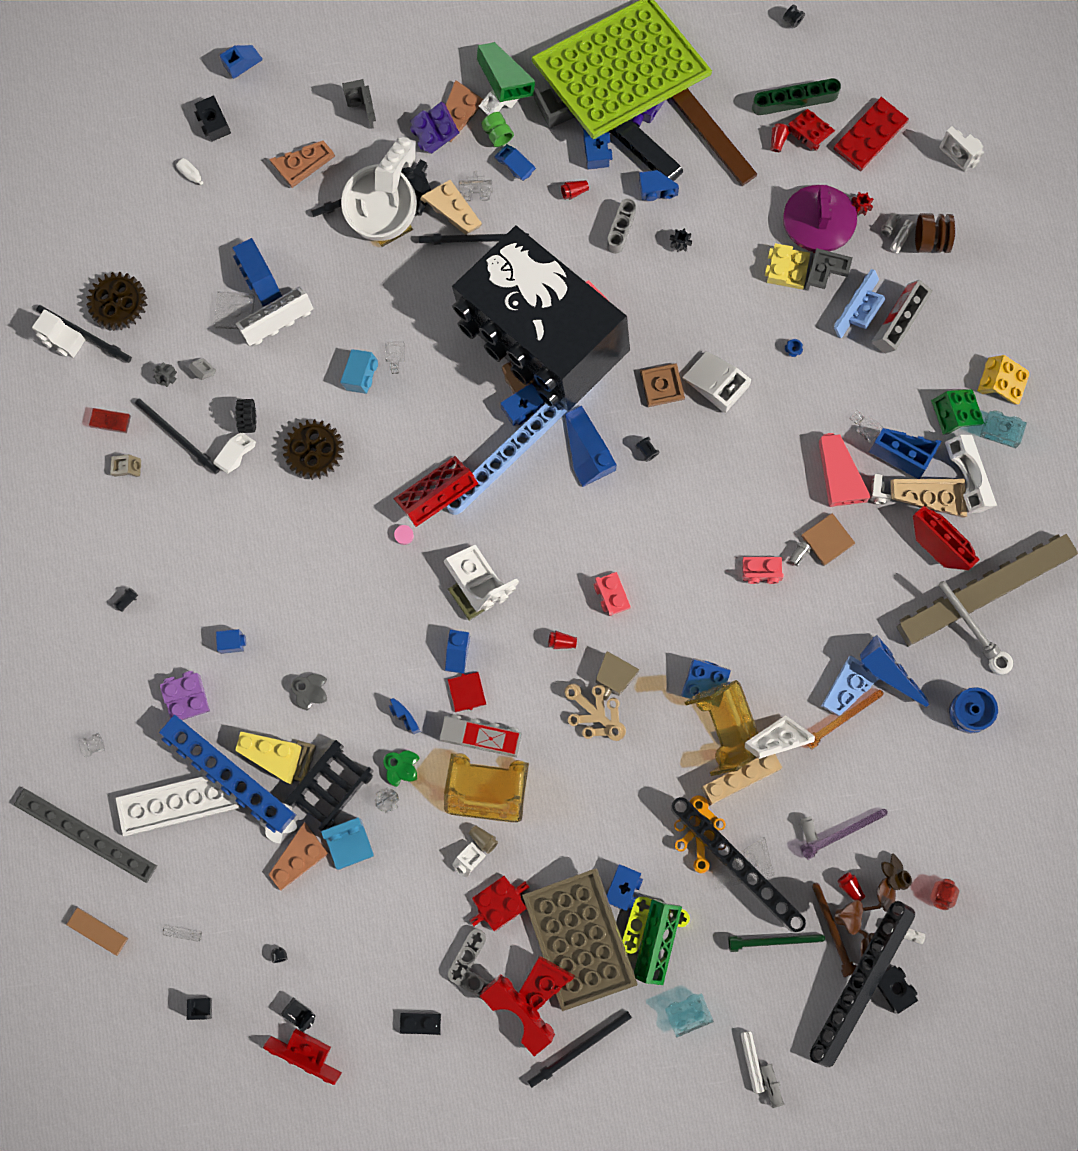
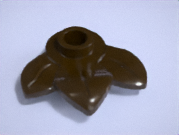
(897, 875)

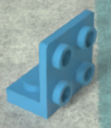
(348, 843)

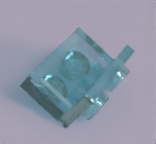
(688, 1015)

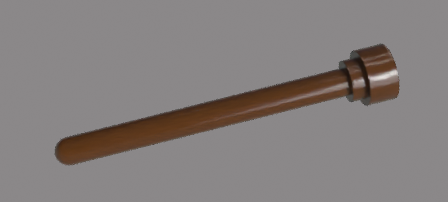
(847, 967)

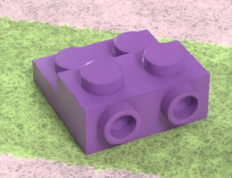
(185, 696)

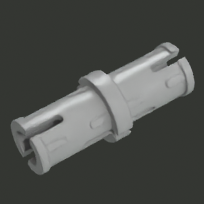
(772, 1086)

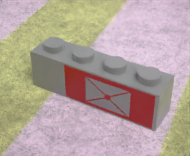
(902, 316)
(481, 736)

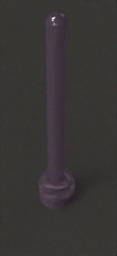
(811, 849)

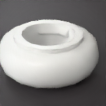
(1001, 671)

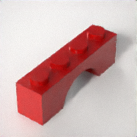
(501, 995)

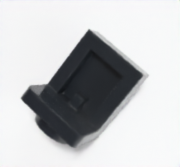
(298, 1014)

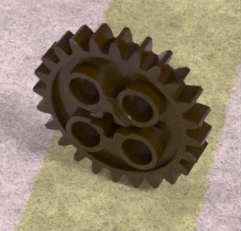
(122, 315)
(301, 437)

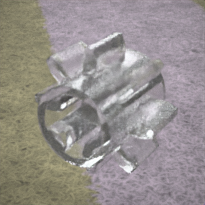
(386, 800)

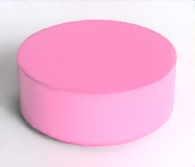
(403, 534)

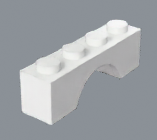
(388, 171)
(978, 490)

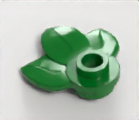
(403, 769)

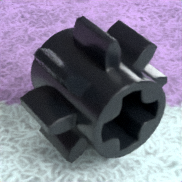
(683, 236)

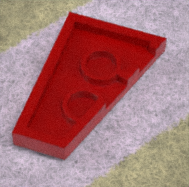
(543, 982)

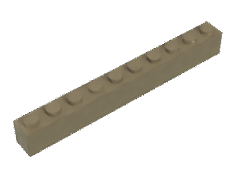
(987, 589)

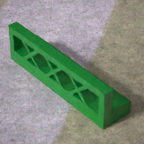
(653, 942)

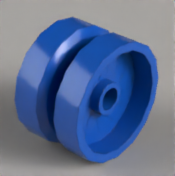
(963, 715)

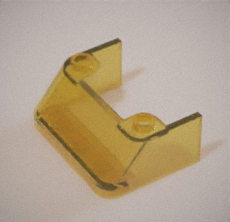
(732, 723)

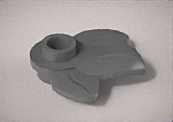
(312, 692)

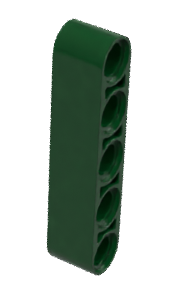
(803, 91)

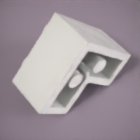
(57, 334)

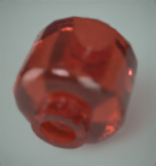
(944, 894)

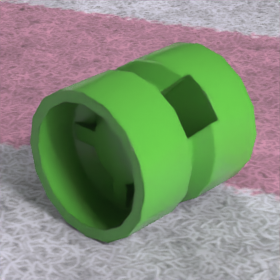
(497, 129)

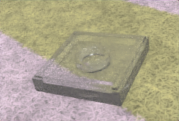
(232, 308)

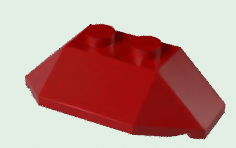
(943, 540)

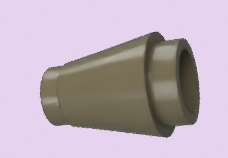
(483, 839)

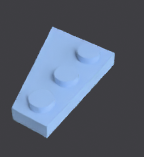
(848, 686)

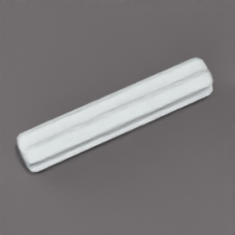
(752, 1062)

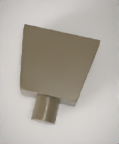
(615, 675)

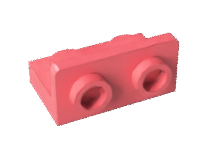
(762, 569)
(612, 594)

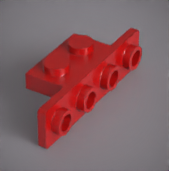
(306, 1054)

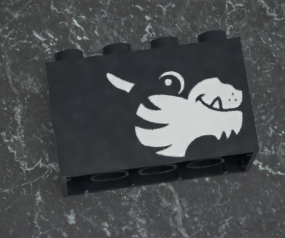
(540, 319)

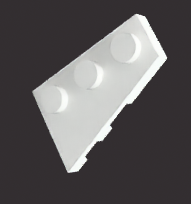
(778, 738)

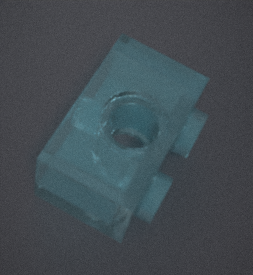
(992, 431)

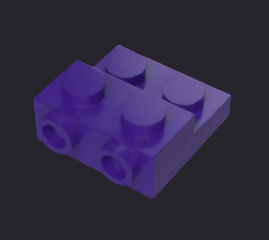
(433, 128)

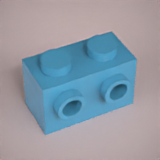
(359, 371)

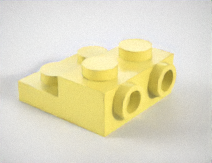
(787, 266)

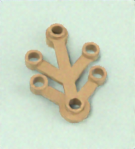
(597, 713)

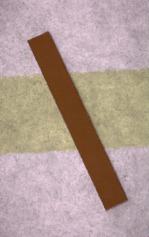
(714, 136)

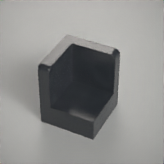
(199, 1009)

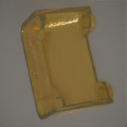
(485, 790)

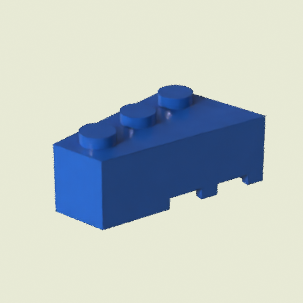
(257, 271)
(905, 451)

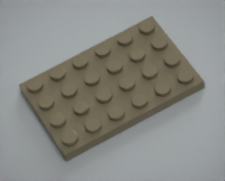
(581, 937)

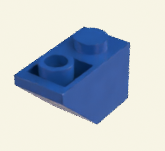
(240, 59)
(656, 185)

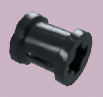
(647, 449)

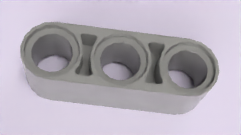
(621, 234)

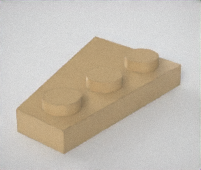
(451, 204)

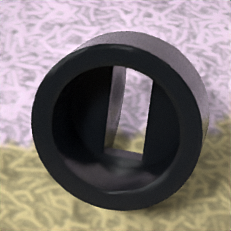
(278, 955)

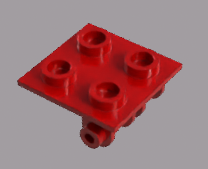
(811, 128)

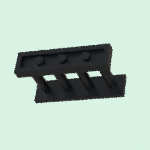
(310, 783)

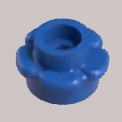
(794, 343)

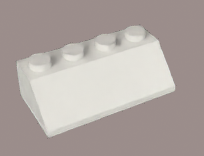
(275, 316)

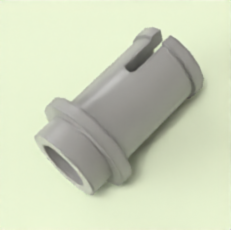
(888, 228)
(800, 552)
(809, 829)

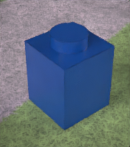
(230, 641)

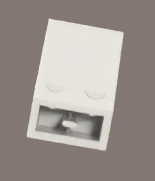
(717, 381)

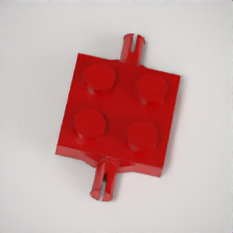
(499, 903)

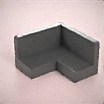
(552, 111)
(825, 263)

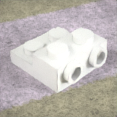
(962, 150)

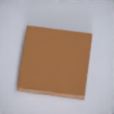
(662, 385)
(828, 539)

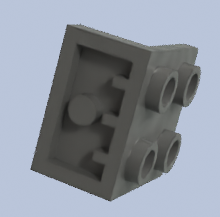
(357, 94)

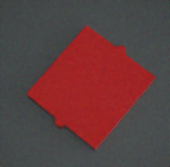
(467, 692)

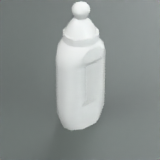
(189, 171)

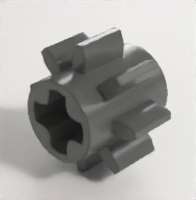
(165, 374)

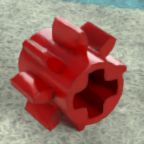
(866, 200)

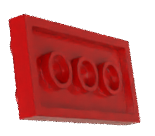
(871, 134)

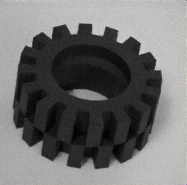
(246, 416)

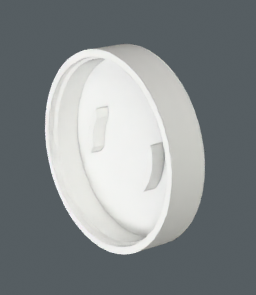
(377, 213)

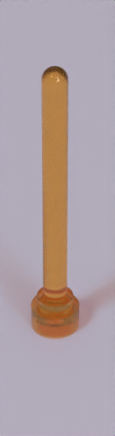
(844, 717)

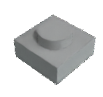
(202, 369)

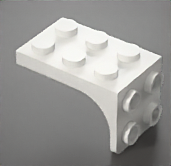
(478, 579)

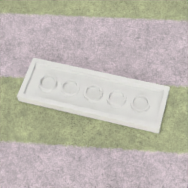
(173, 804)

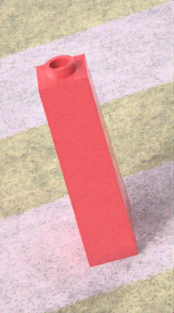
(841, 476)

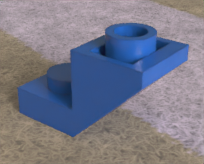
(515, 161)

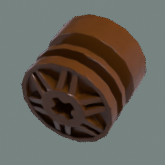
(932, 233)

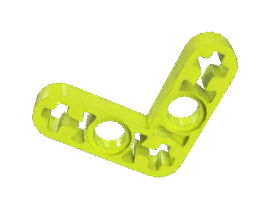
(642, 916)

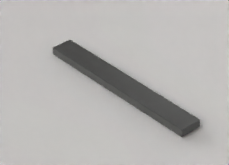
(85, 835)

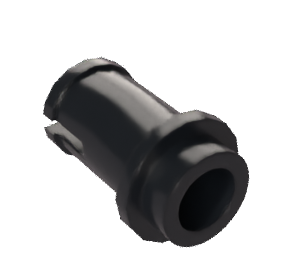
(125, 599)

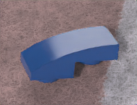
(401, 712)

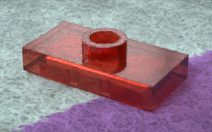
(110, 420)

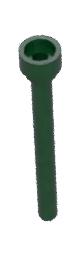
(736, 943)

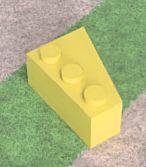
(271, 754)

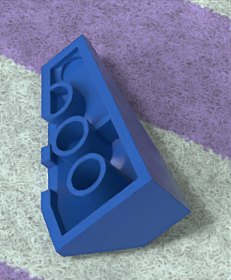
(882, 664)

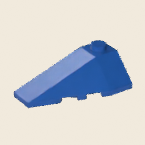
(589, 452)

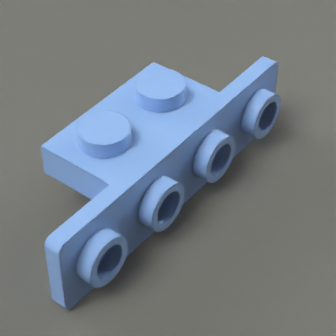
(862, 306)

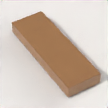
(97, 931)

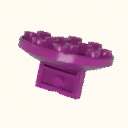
(820, 218)

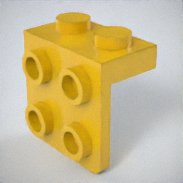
(1004, 378)

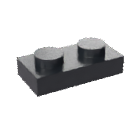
(420, 1023)

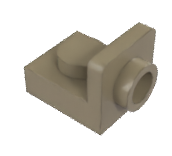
(125, 465)

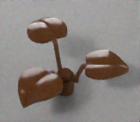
(852, 913)

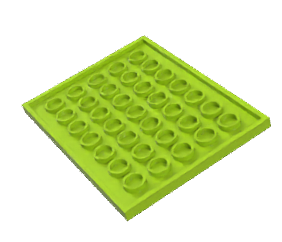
(621, 66)

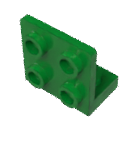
(957, 410)

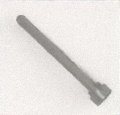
(990, 650)

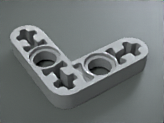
(467, 974)

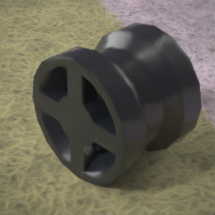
(794, 16)

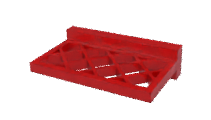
(436, 499)

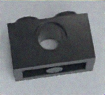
(209, 109)
(907, 995)

